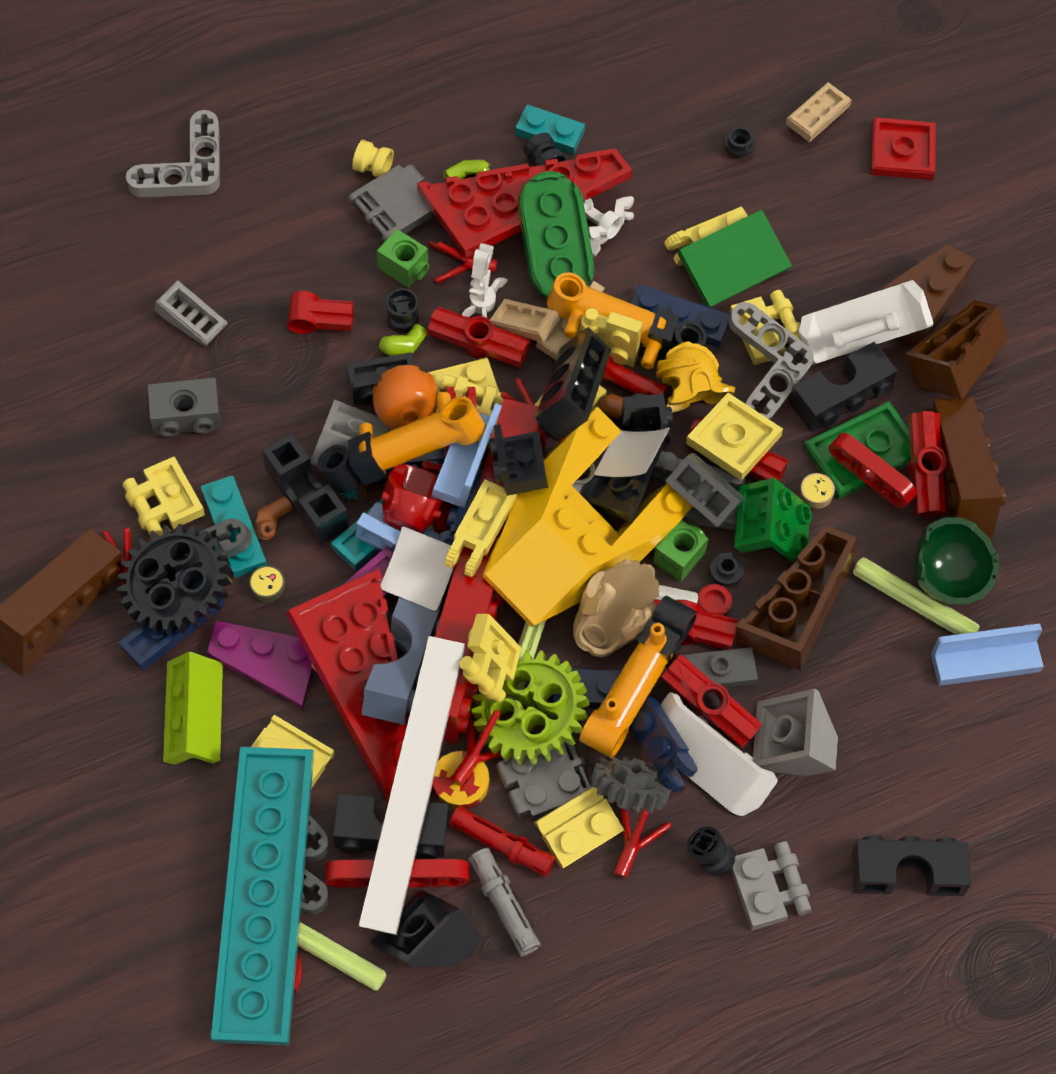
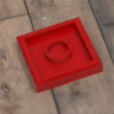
(903, 148)

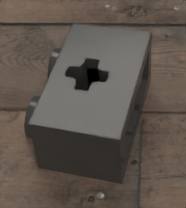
(705, 489)

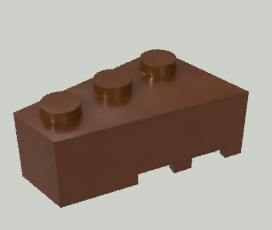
(941, 279)
(958, 350)

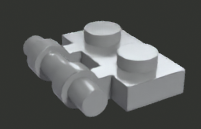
(759, 890)

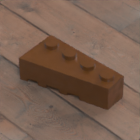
(970, 471)
(54, 599)
(796, 607)

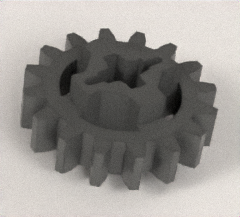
(630, 784)

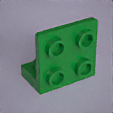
(773, 519)

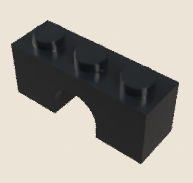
(823, 402)
(314, 504)
(359, 829)
(941, 862)

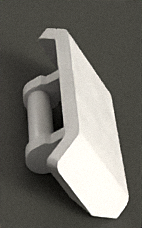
(865, 320)
(722, 767)

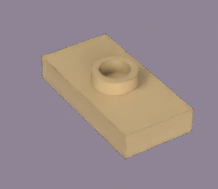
(818, 112)
(525, 320)

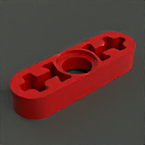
(872, 470)

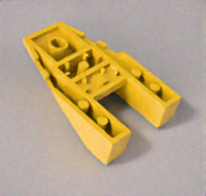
(560, 541)

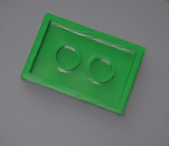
(734, 259)
(878, 430)

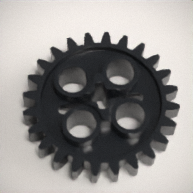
(185, 604)

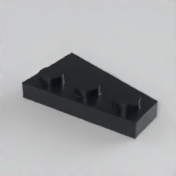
(620, 495)

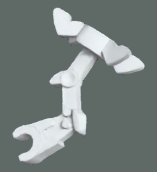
(608, 223)
(481, 295)

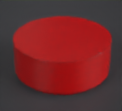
(715, 599)

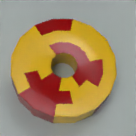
(467, 795)

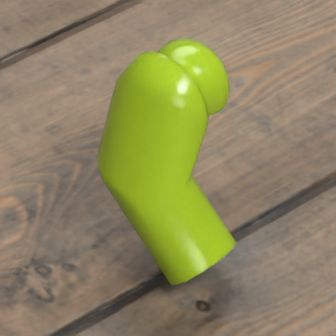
(466, 168)
(403, 344)

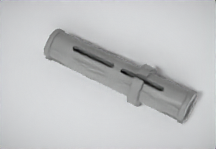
(497, 889)

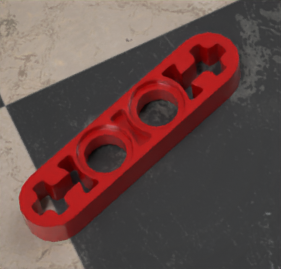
(424, 873)

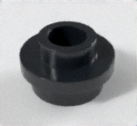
(739, 135)
(723, 577)

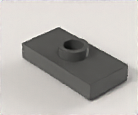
(727, 667)

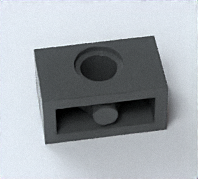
(170, 397)

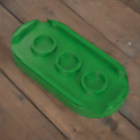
(554, 230)

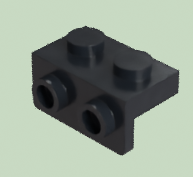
(367, 373)
(646, 413)
(519, 463)

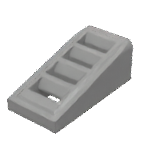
(174, 316)

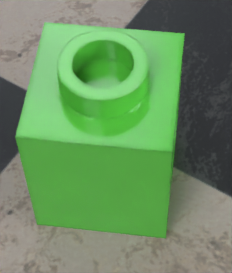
(401, 247)
(677, 562)

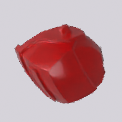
(409, 498)

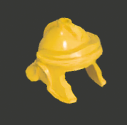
(692, 375)

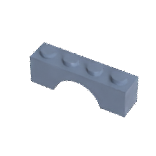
(393, 684)

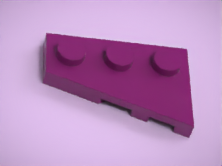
(265, 657)

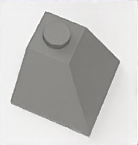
(343, 425)
(795, 735)

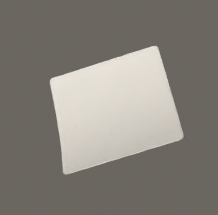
(630, 453)
(418, 569)

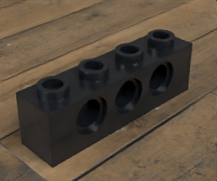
(573, 384)

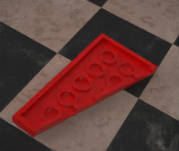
(487, 205)
(344, 638)

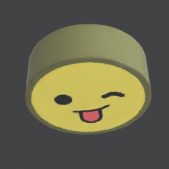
(267, 583)

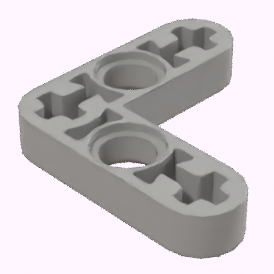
(190, 172)
(783, 366)

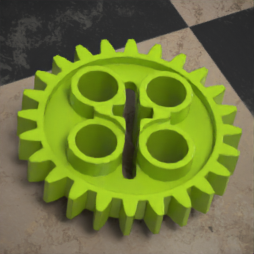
(545, 680)

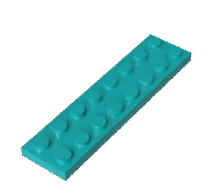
(263, 897)

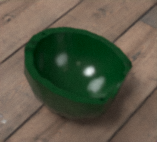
(955, 561)

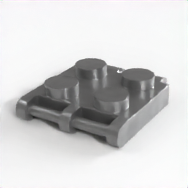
(393, 201)
(545, 784)

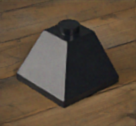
(429, 934)

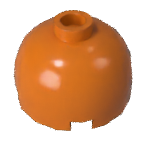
(404, 396)

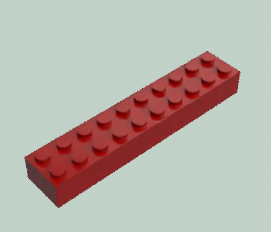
(474, 594)

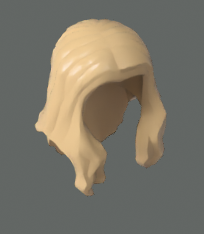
(615, 607)

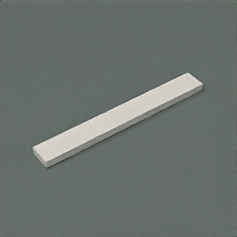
(412, 786)

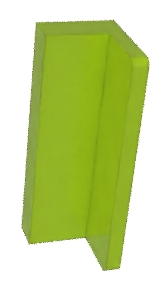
(193, 709)

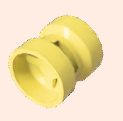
(372, 159)

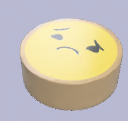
(817, 490)

